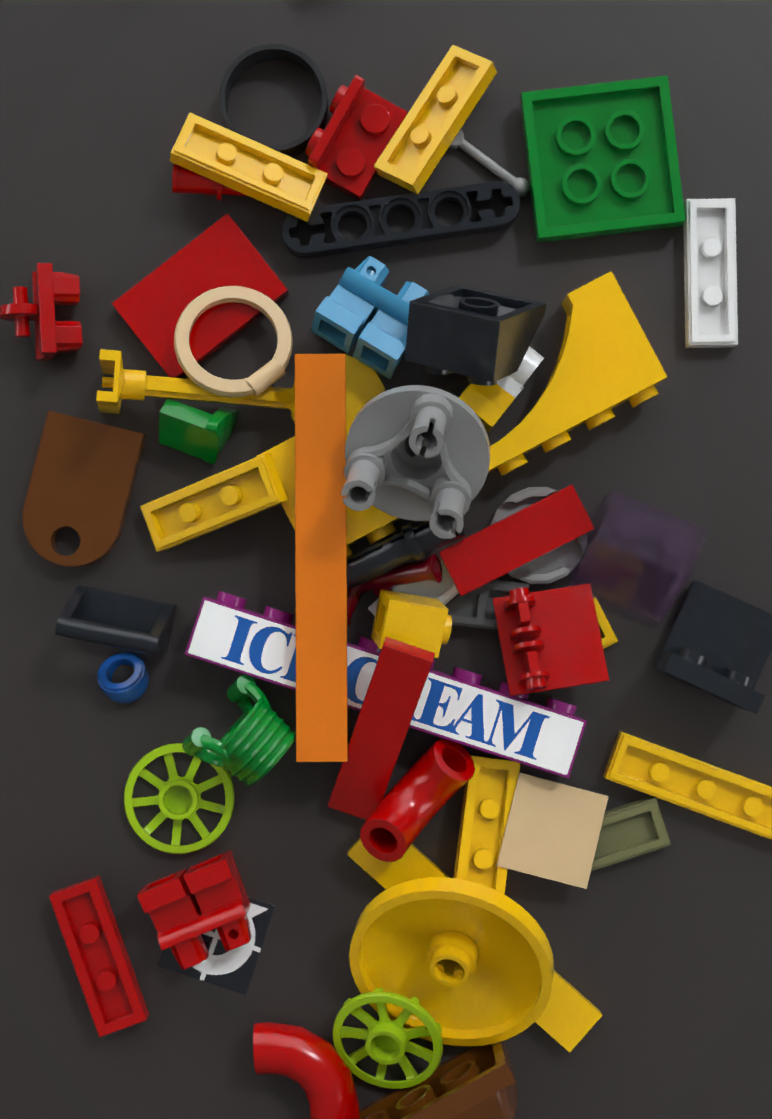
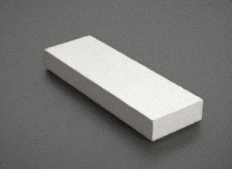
(710, 273)

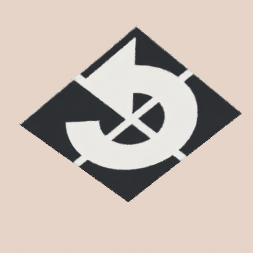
(233, 967)

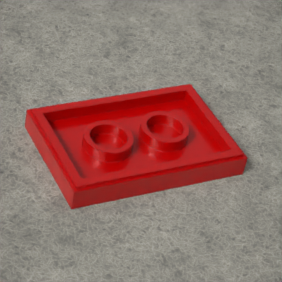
(210, 261)

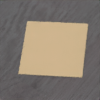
(552, 831)

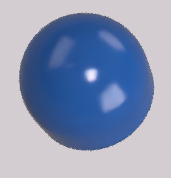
(130, 689)

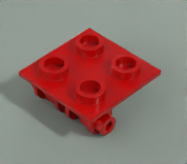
(550, 639)

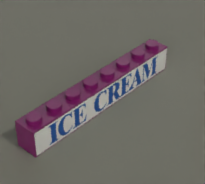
(449, 704)

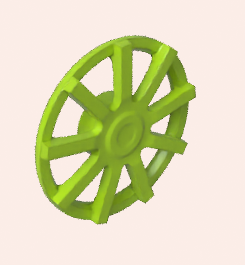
(178, 800)
(388, 1038)

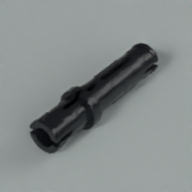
(400, 549)

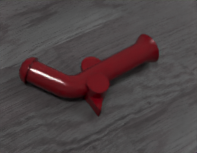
(404, 574)

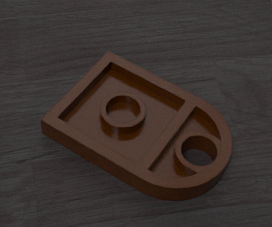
(83, 483)

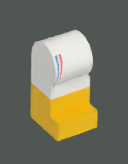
(494, 400)

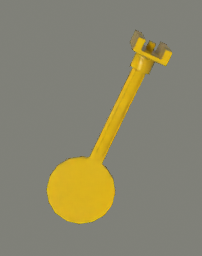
(361, 387)

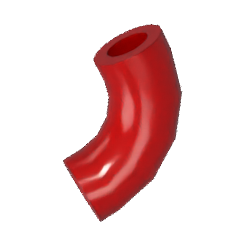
(416, 800)
(309, 1062)

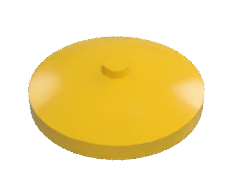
(458, 950)

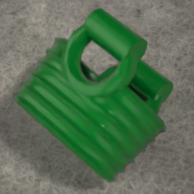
(251, 743)

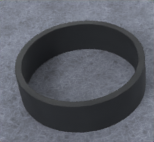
(275, 52)

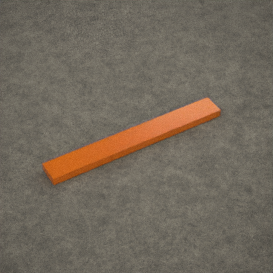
(320, 558)

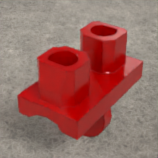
(48, 290)

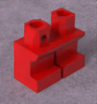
(196, 902)

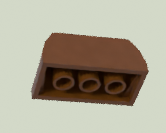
(466, 1086)

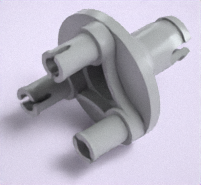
(416, 457)

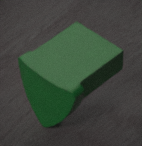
(196, 430)

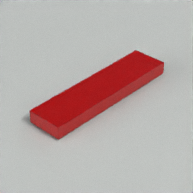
(381, 727)

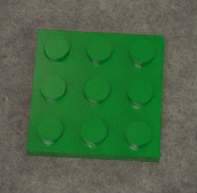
(602, 159)

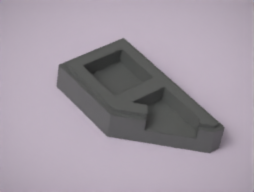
(477, 608)

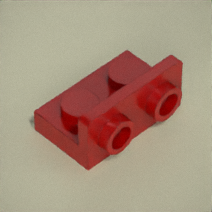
(354, 138)

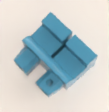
(360, 299)

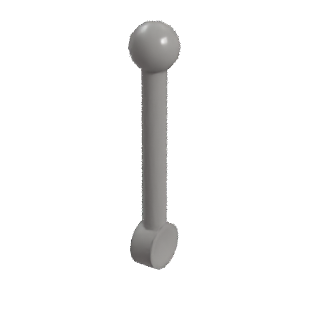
(520, 184)

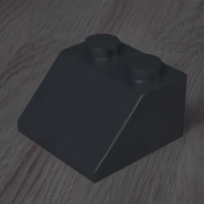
(471, 332)

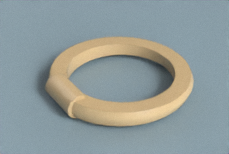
(258, 380)

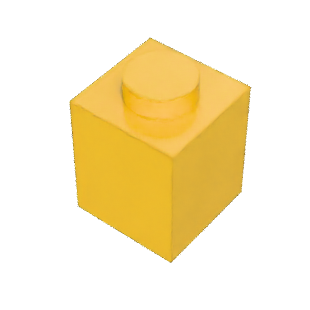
(411, 620)

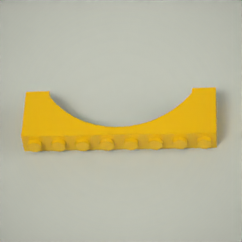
(597, 368)

